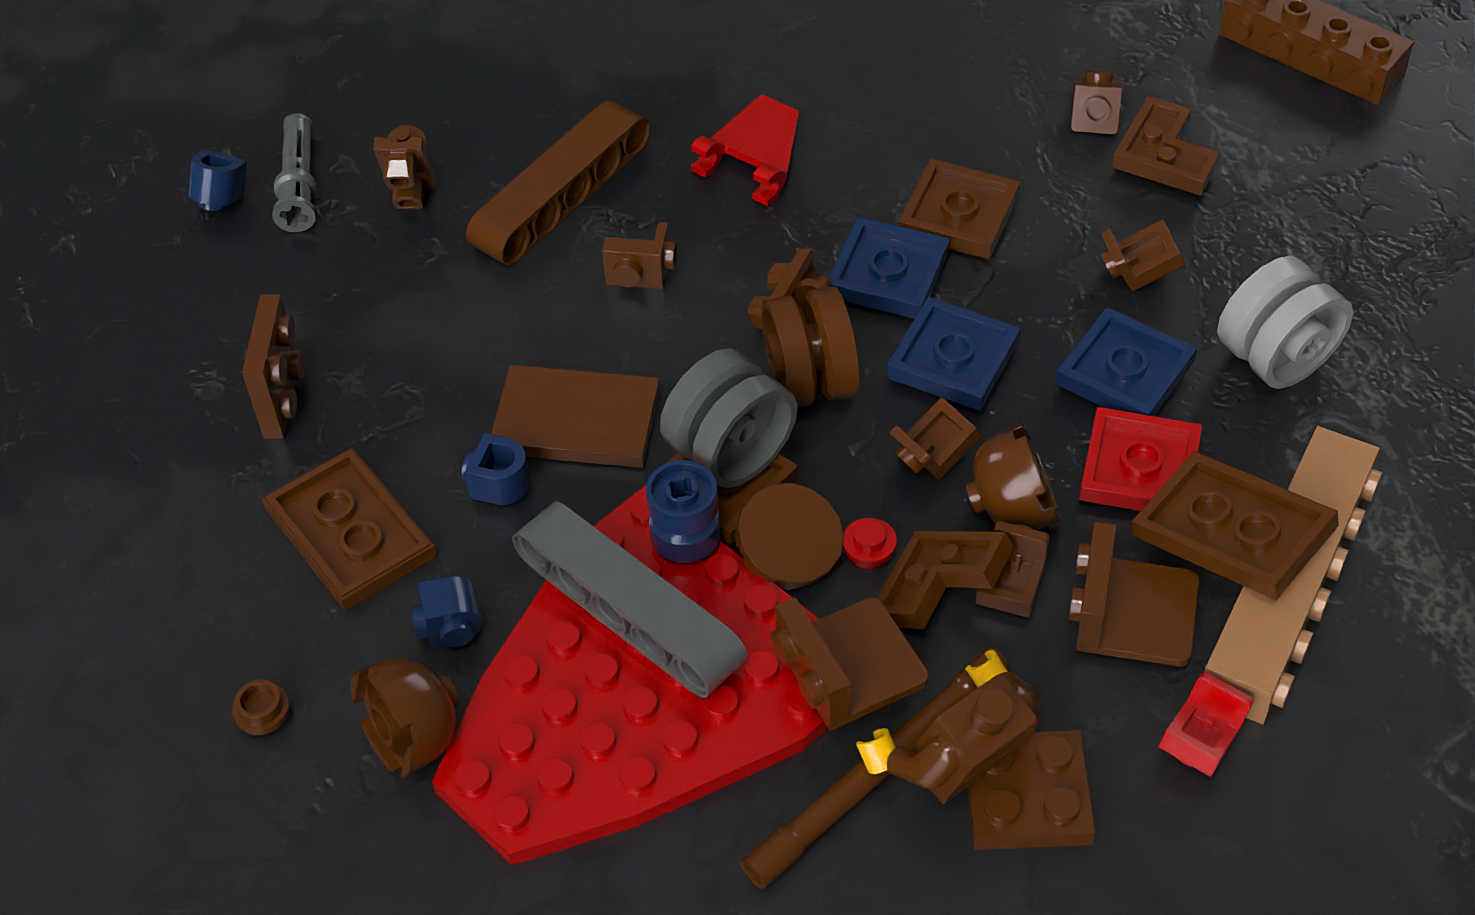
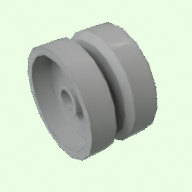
(1284, 321)

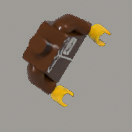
(966, 737)

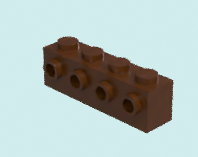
(1321, 43)

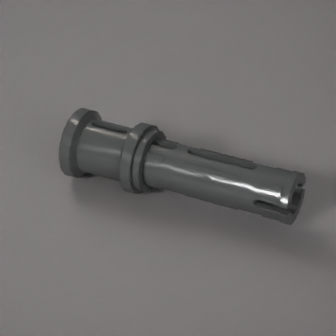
(295, 183)

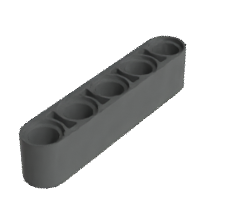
(630, 599)

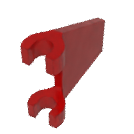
(759, 136)

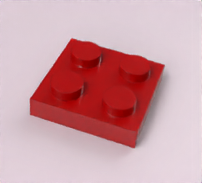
(1134, 456)

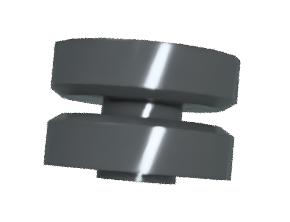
(728, 417)

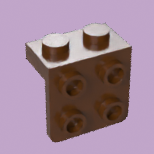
(1132, 605)
(847, 659)

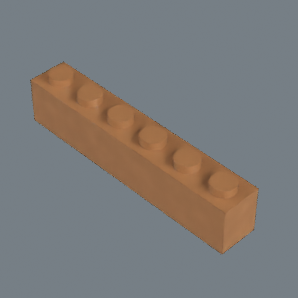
(1271, 633)

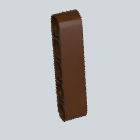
(558, 182)

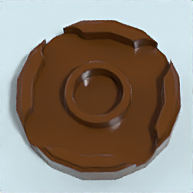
(789, 535)

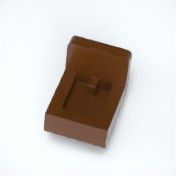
(1096, 102)
(1142, 256)
(640, 261)
(936, 440)
(1022, 573)

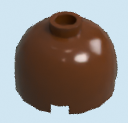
(1012, 481)
(407, 711)

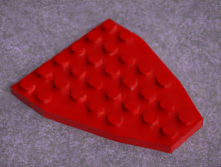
(594, 737)

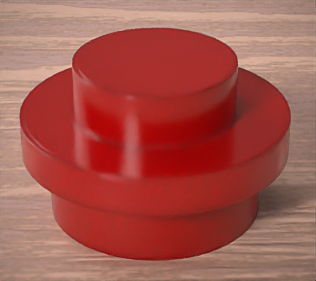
(869, 543)

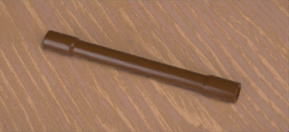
(789, 842)

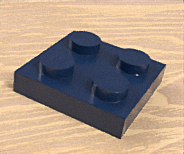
(889, 266)
(953, 353)
(1125, 365)

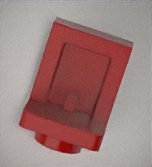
(1207, 724)

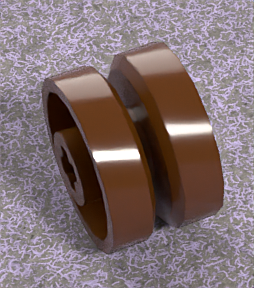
(811, 345)

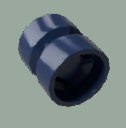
(683, 511)

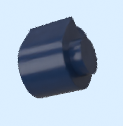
(216, 180)
(496, 470)
(447, 612)

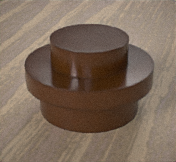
(260, 707)

